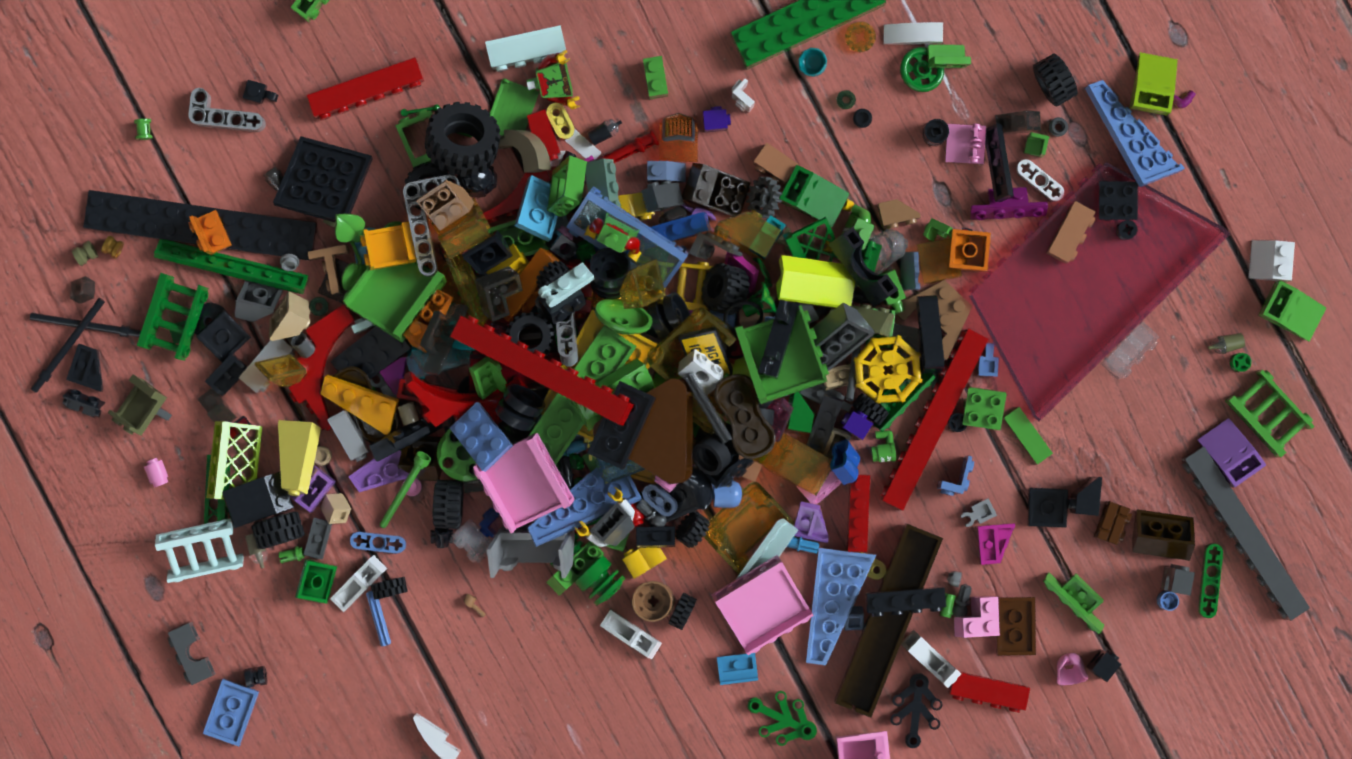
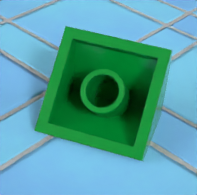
(316, 581)

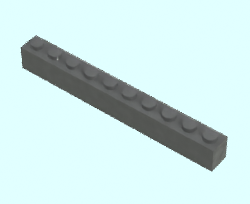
(1245, 533)

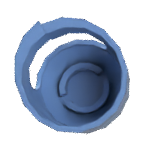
(727, 496)

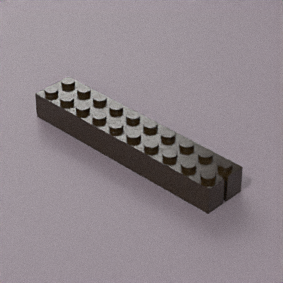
(884, 634)

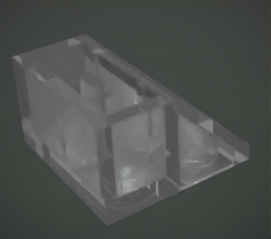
(472, 540)

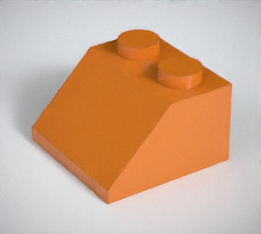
(969, 250)

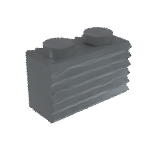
(662, 196)

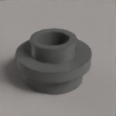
(1064, 127)

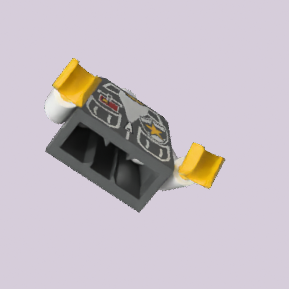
(613, 525)

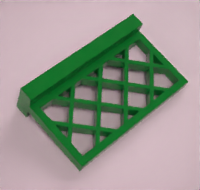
(795, 246)

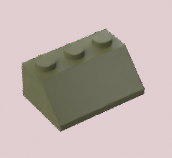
(879, 320)

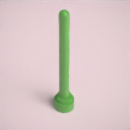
(420, 461)

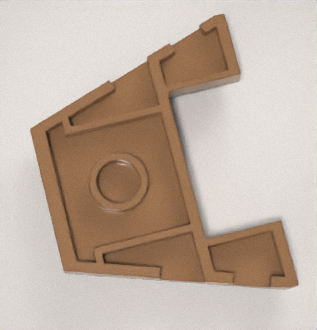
(952, 312)

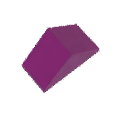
(393, 374)

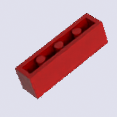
(858, 514)
(990, 690)

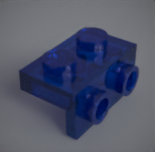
(489, 517)

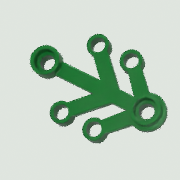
(785, 719)

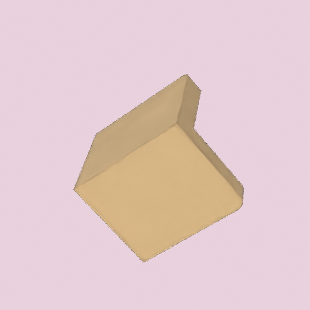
(335, 508)

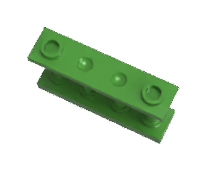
(1263, 431)

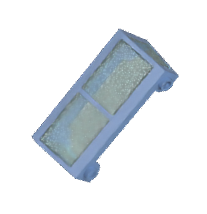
(652, 243)

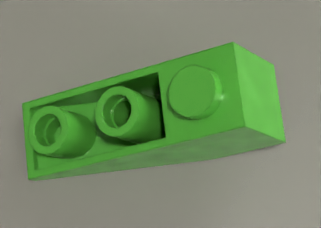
(581, 562)

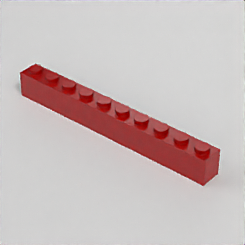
(541, 370)
(934, 419)

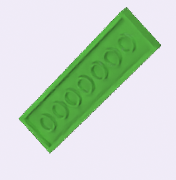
(561, 419)

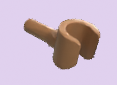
(469, 601)

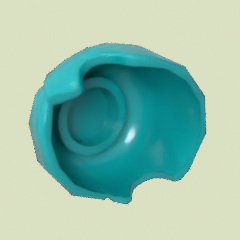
(812, 62)

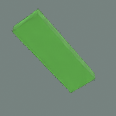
(1028, 435)

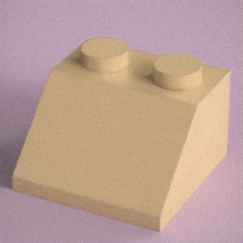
(289, 317)

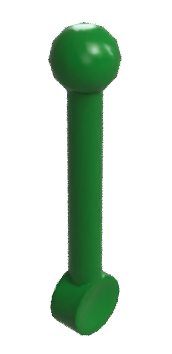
(404, 112)

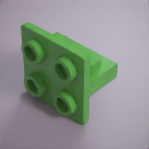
(984, 408)

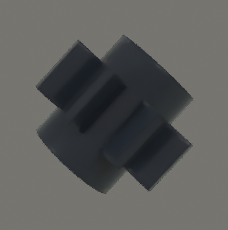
(441, 537)

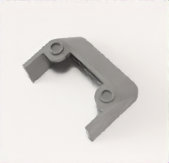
(510, 549)

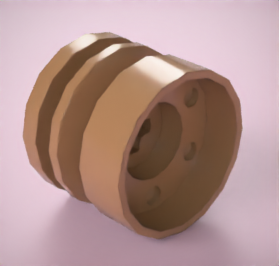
(646, 592)

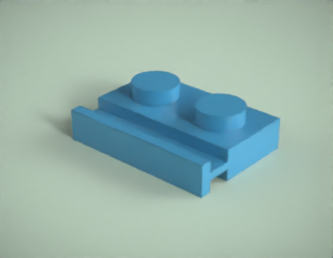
(737, 668)

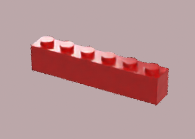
(365, 88)

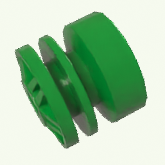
(600, 580)

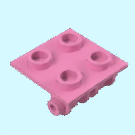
(966, 144)

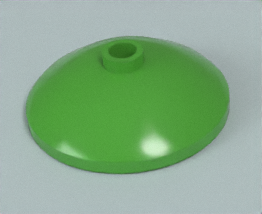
(621, 320)

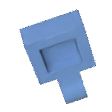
(988, 364)

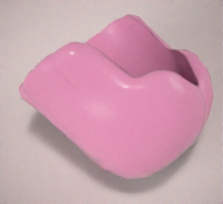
(1071, 676)

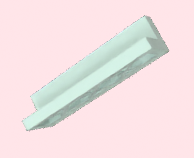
(772, 545)

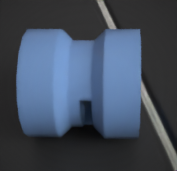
(1169, 598)

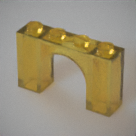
(464, 232)

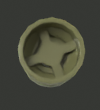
(84, 253)

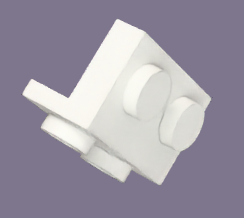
(742, 100)

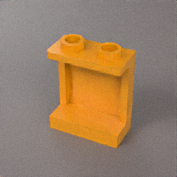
(388, 246)

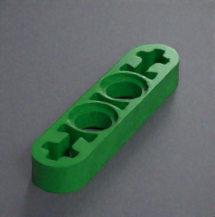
(1207, 580)

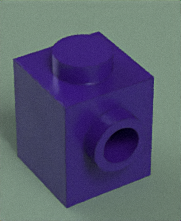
(716, 119)

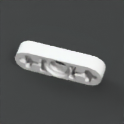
(1032, 167)

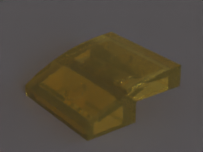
(935, 261)

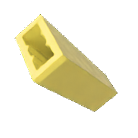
(297, 454)

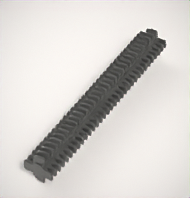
(706, 406)

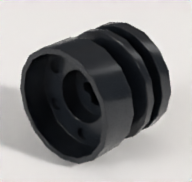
(609, 272)

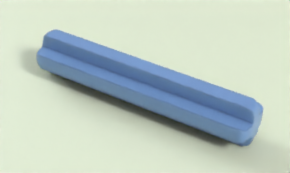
(379, 620)

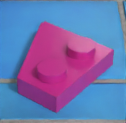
(740, 262)
(993, 542)

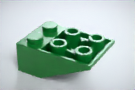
(813, 195)

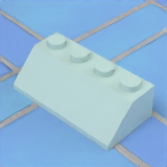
(524, 48)

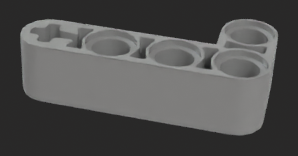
(227, 115)
(565, 329)

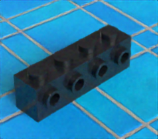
(907, 599)

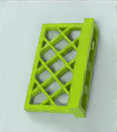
(219, 457)

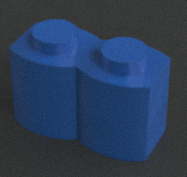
(845, 462)

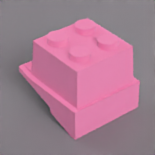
(863, 746)

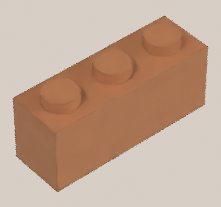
(1071, 232)

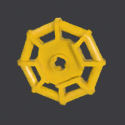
(887, 358)

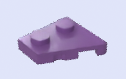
(811, 523)

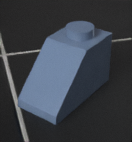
(666, 171)

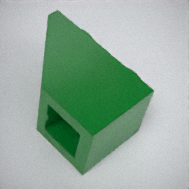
(801, 416)

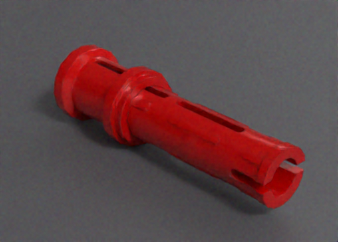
(638, 145)

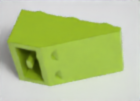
(1154, 84)

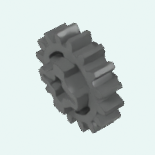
(764, 197)

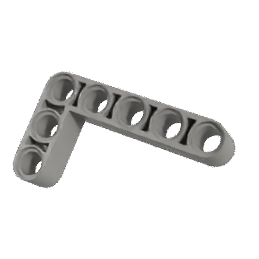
(422, 219)

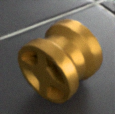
(112, 247)

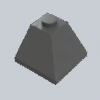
(256, 301)

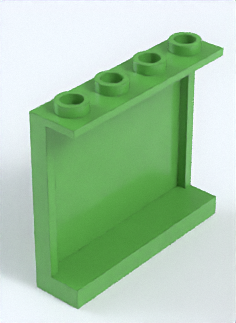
(393, 296)
(801, 361)

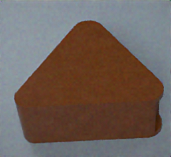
(667, 435)

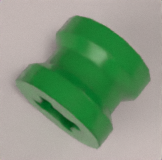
(1244, 362)

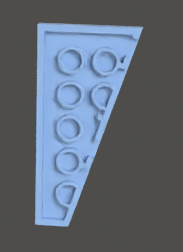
(835, 592)

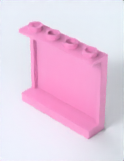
(525, 483)
(762, 605)

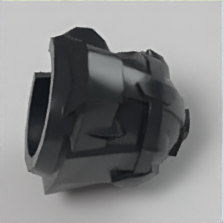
(479, 184)

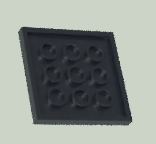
(322, 179)

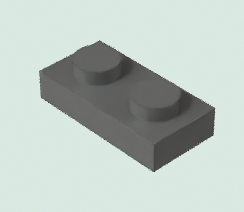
(318, 538)

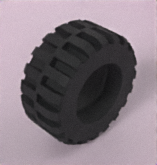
(467, 120)

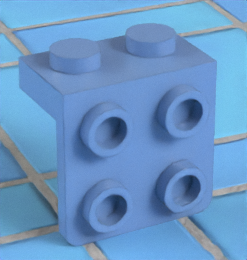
(963, 484)

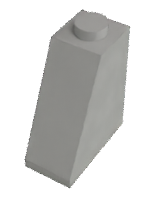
(349, 436)

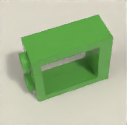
(407, 122)
(567, 186)

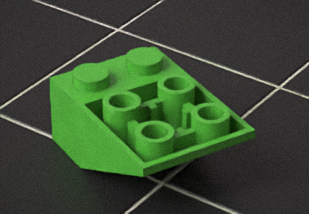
(1292, 310)

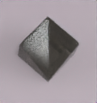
(82, 290)

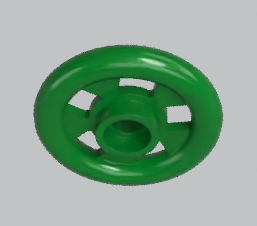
(916, 84)

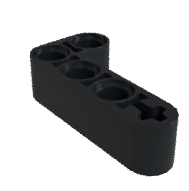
(930, 334)

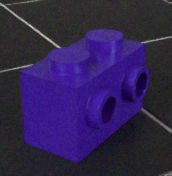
(856, 424)

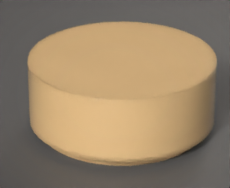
(323, 456)

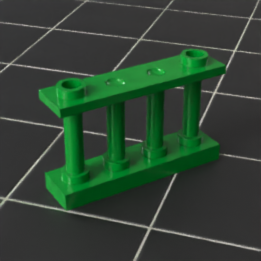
(159, 304)

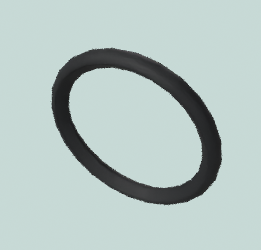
(742, 303)

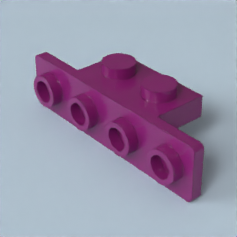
(1011, 208)

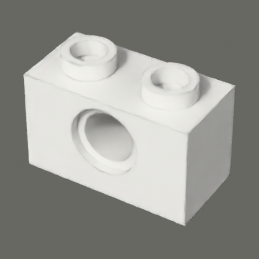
(706, 371)

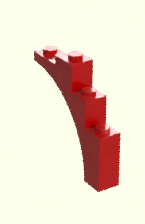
(542, 128)
(323, 335)
(441, 405)

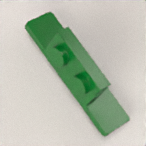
(898, 408)

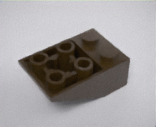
(715, 190)

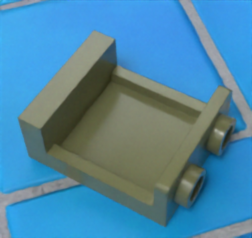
(138, 407)

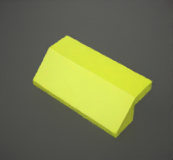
(814, 282)

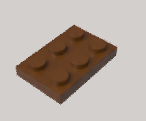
(1016, 626)

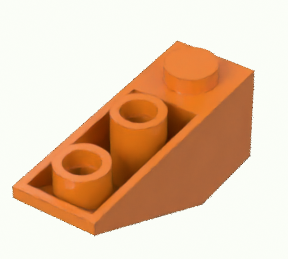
(438, 302)

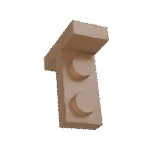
(329, 265)

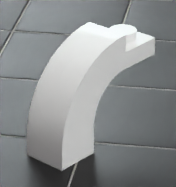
(930, 659)

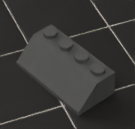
(841, 334)

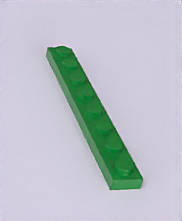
(231, 266)

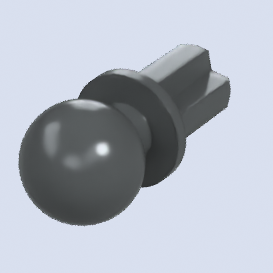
(656, 518)
(962, 601)

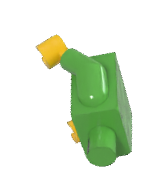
(859, 220)

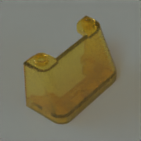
(669, 352)
(740, 528)

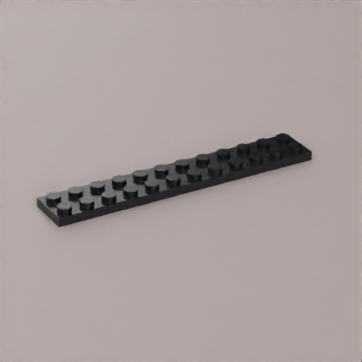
(170, 222)

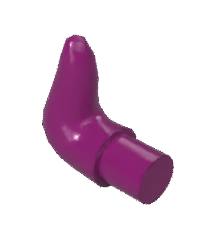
(1185, 101)

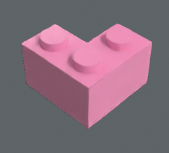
(983, 619)

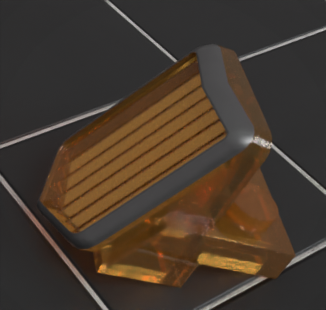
(678, 139)

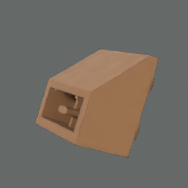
(445, 203)

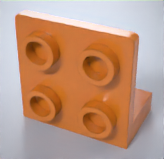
(210, 232)

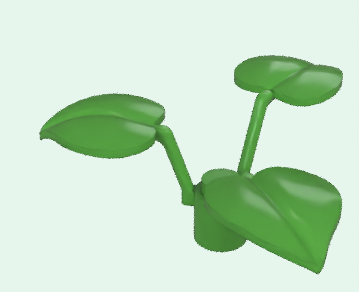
(349, 229)

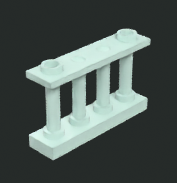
(194, 534)

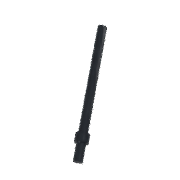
(124, 331)
(46, 374)

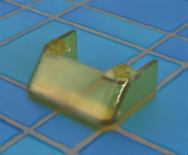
(748, 231)

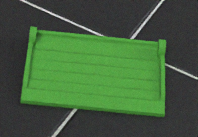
(513, 105)

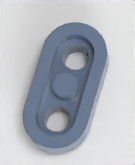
(659, 501)

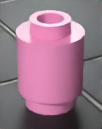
(156, 472)

